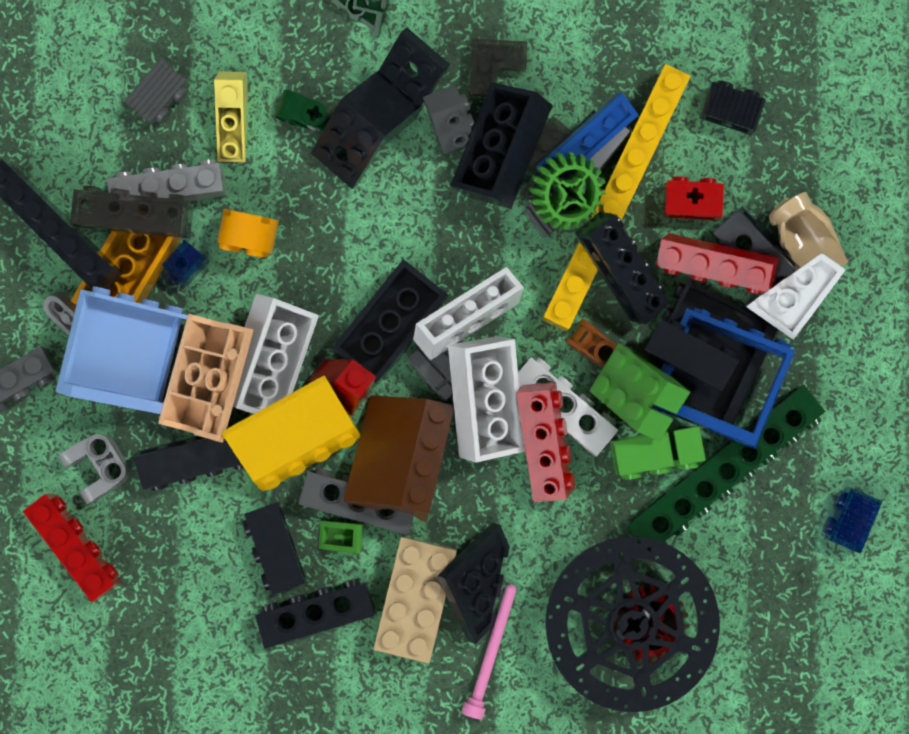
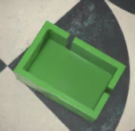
(632, 386)
(642, 453)

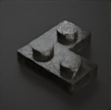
(489, 57)

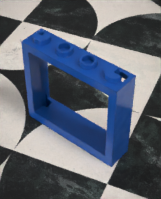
(751, 338)

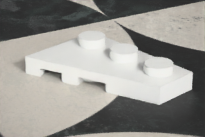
(798, 295)

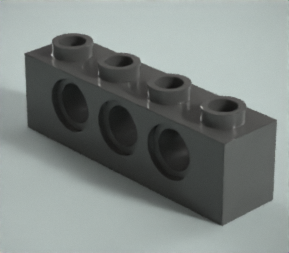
(314, 497)

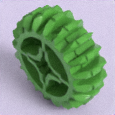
(584, 174)

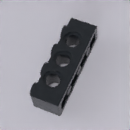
(744, 224)
(275, 633)

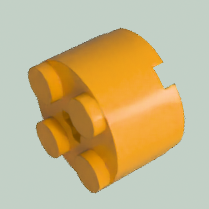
(247, 231)

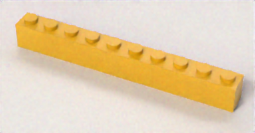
(619, 190)

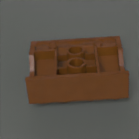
(399, 455)

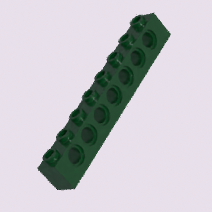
(808, 414)

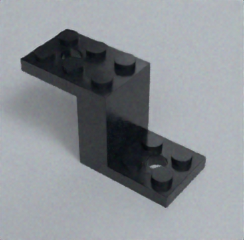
(379, 108)

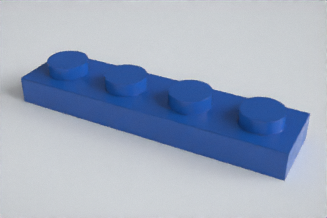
(596, 131)

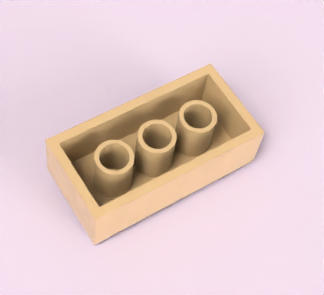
(414, 600)

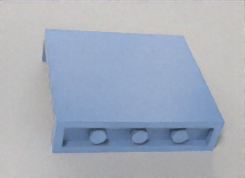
(119, 350)

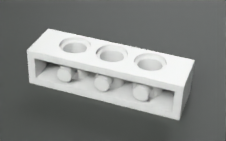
(468, 313)
(603, 427)

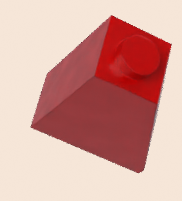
(348, 380)

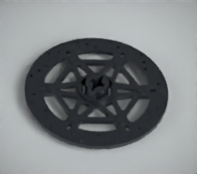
(641, 677)

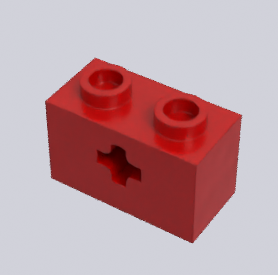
(680, 207)

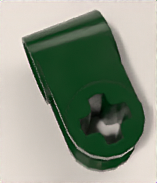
(298, 110)

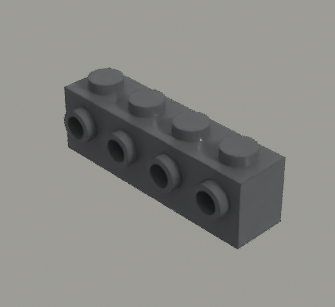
(26, 374)

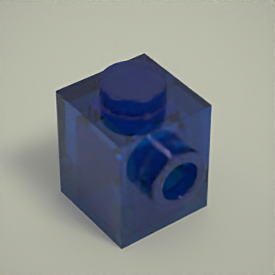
(185, 264)

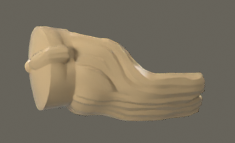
(806, 230)

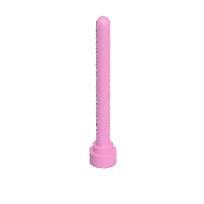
(475, 705)

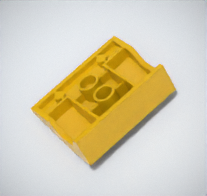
(292, 434)

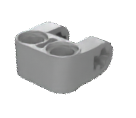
(102, 464)

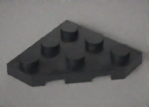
(475, 581)

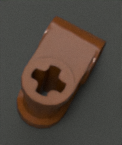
(591, 343)

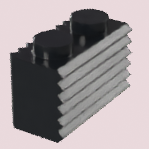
(732, 107)

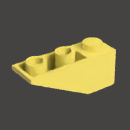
(231, 115)

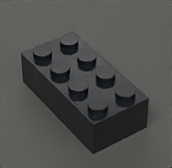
(501, 145)
(389, 320)

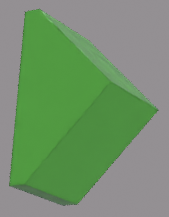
(341, 536)

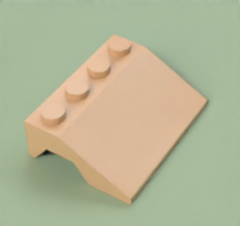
(205, 377)

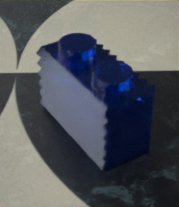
(852, 519)

